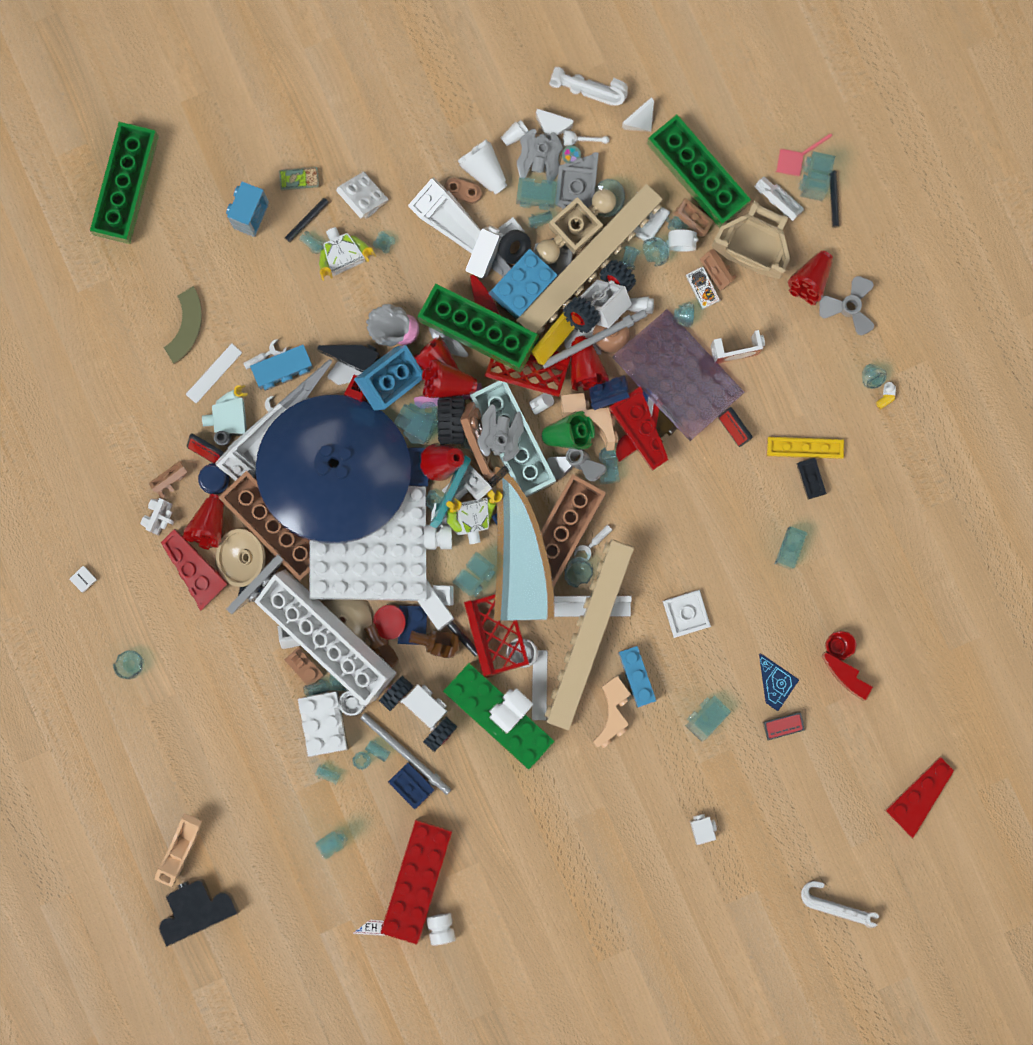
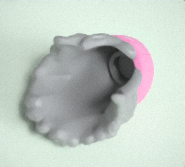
(392, 326)

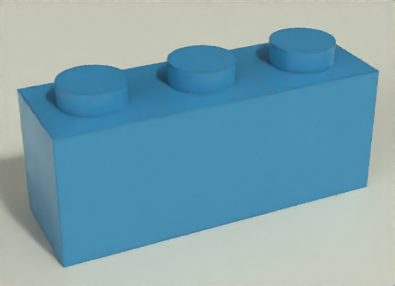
(282, 367)
(637, 676)

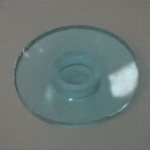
(618, 191)

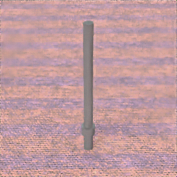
(627, 321)
(434, 779)

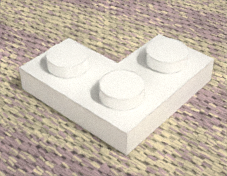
(471, 482)

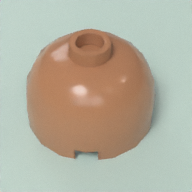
(614, 342)

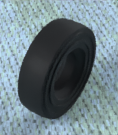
(508, 239)

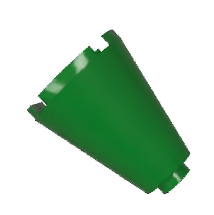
(570, 432)

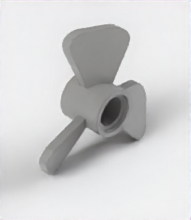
(830, 306)
(561, 465)

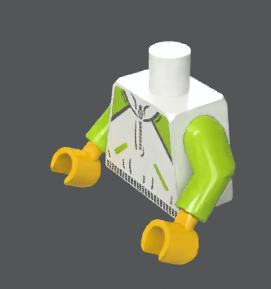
(342, 253)
(472, 515)

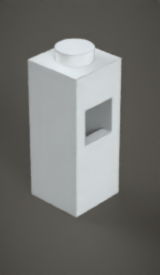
(484, 251)

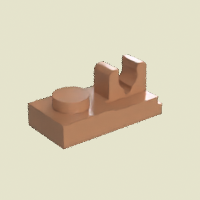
(693, 217)
(717, 269)
(165, 479)
(304, 667)

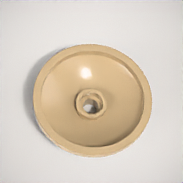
(233, 557)
(355, 612)

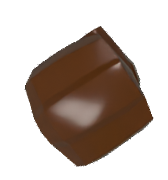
(437, 643)
(381, 647)

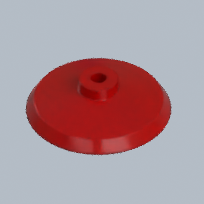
(389, 622)

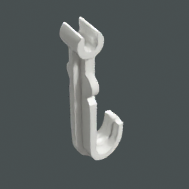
(611, 95)
(834, 908)

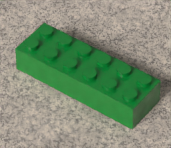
(698, 171)
(124, 182)
(478, 328)
(478, 697)

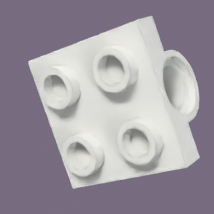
(362, 195)

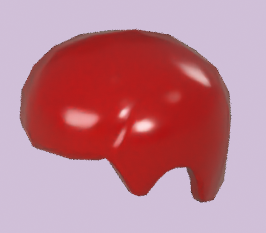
(840, 645)

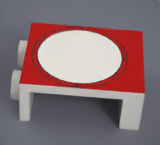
(720, 357)

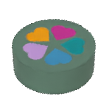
(570, 154)

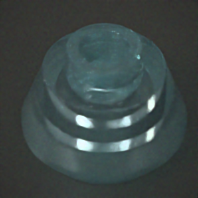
(684, 314)
(873, 376)

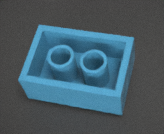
(247, 208)
(523, 284)
(389, 377)

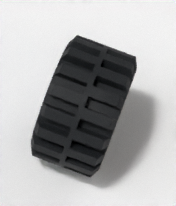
(448, 417)

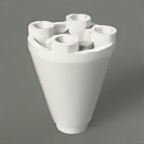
(484, 167)

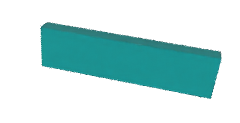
(449, 493)

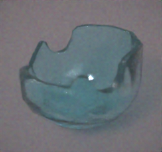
(656, 251)
(578, 571)
(129, 665)

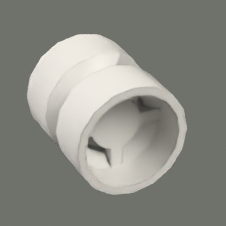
(438, 537)
(350, 704)
(441, 929)

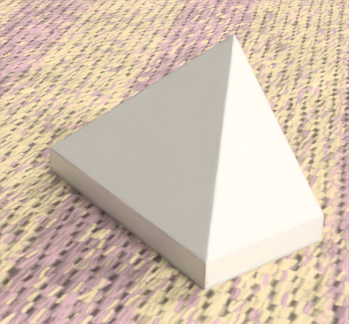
(641, 119)
(553, 123)

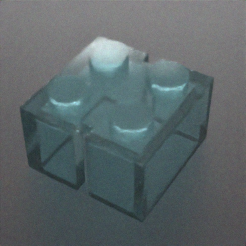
(816, 179)
(481, 568)

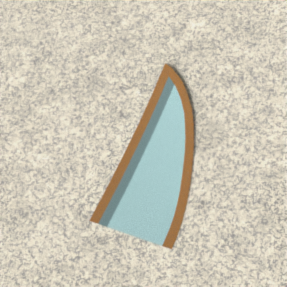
(523, 567)

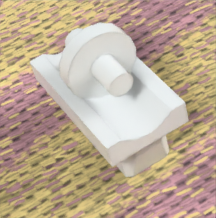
(159, 518)

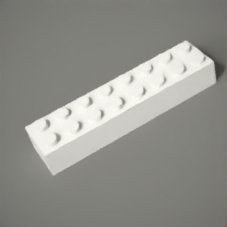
(325, 637)

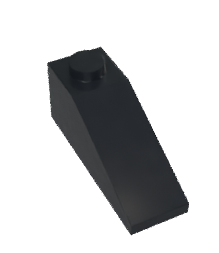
(354, 356)

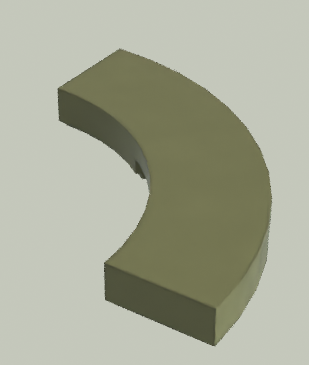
(189, 328)

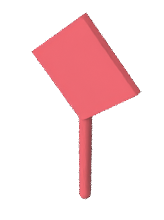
(791, 161)

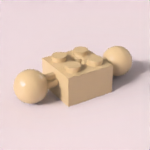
(577, 213)

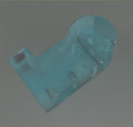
(609, 460)

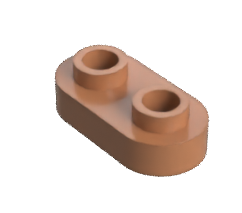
(462, 190)

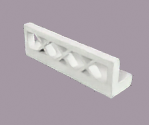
(573, 606)

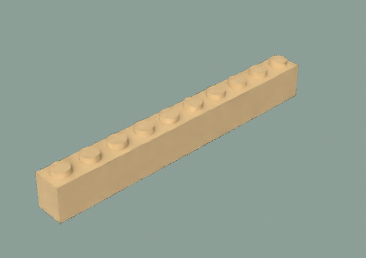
(593, 257)
(590, 633)

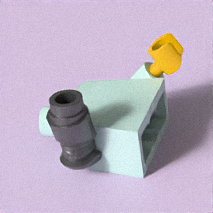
(228, 416)

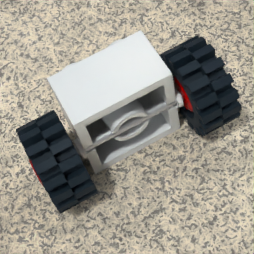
(603, 299)
(424, 707)

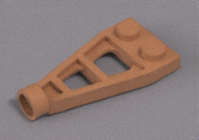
(472, 424)

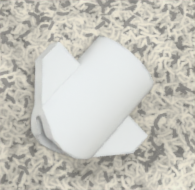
(541, 403)

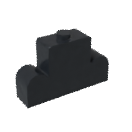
(194, 911)

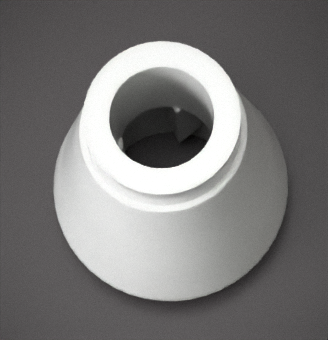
(514, 133)
(642, 303)

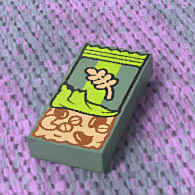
(299, 178)

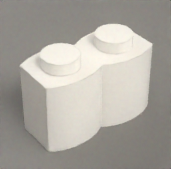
(510, 710)

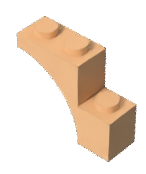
(601, 418)
(615, 694)
(178, 851)

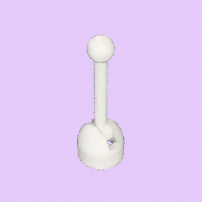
(570, 138)

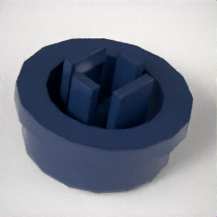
(213, 479)

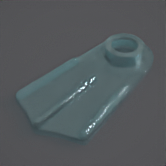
(421, 424)

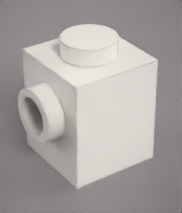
(703, 829)

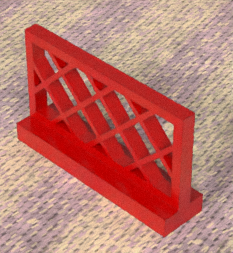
(523, 381)
(481, 641)

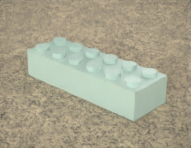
(529, 465)

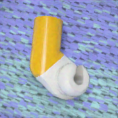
(888, 395)

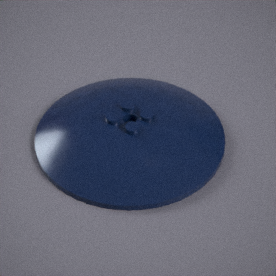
(327, 501)

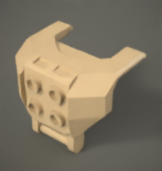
(755, 242)

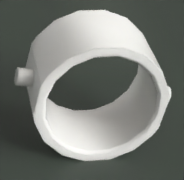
(682, 240)

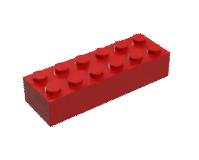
(416, 882)

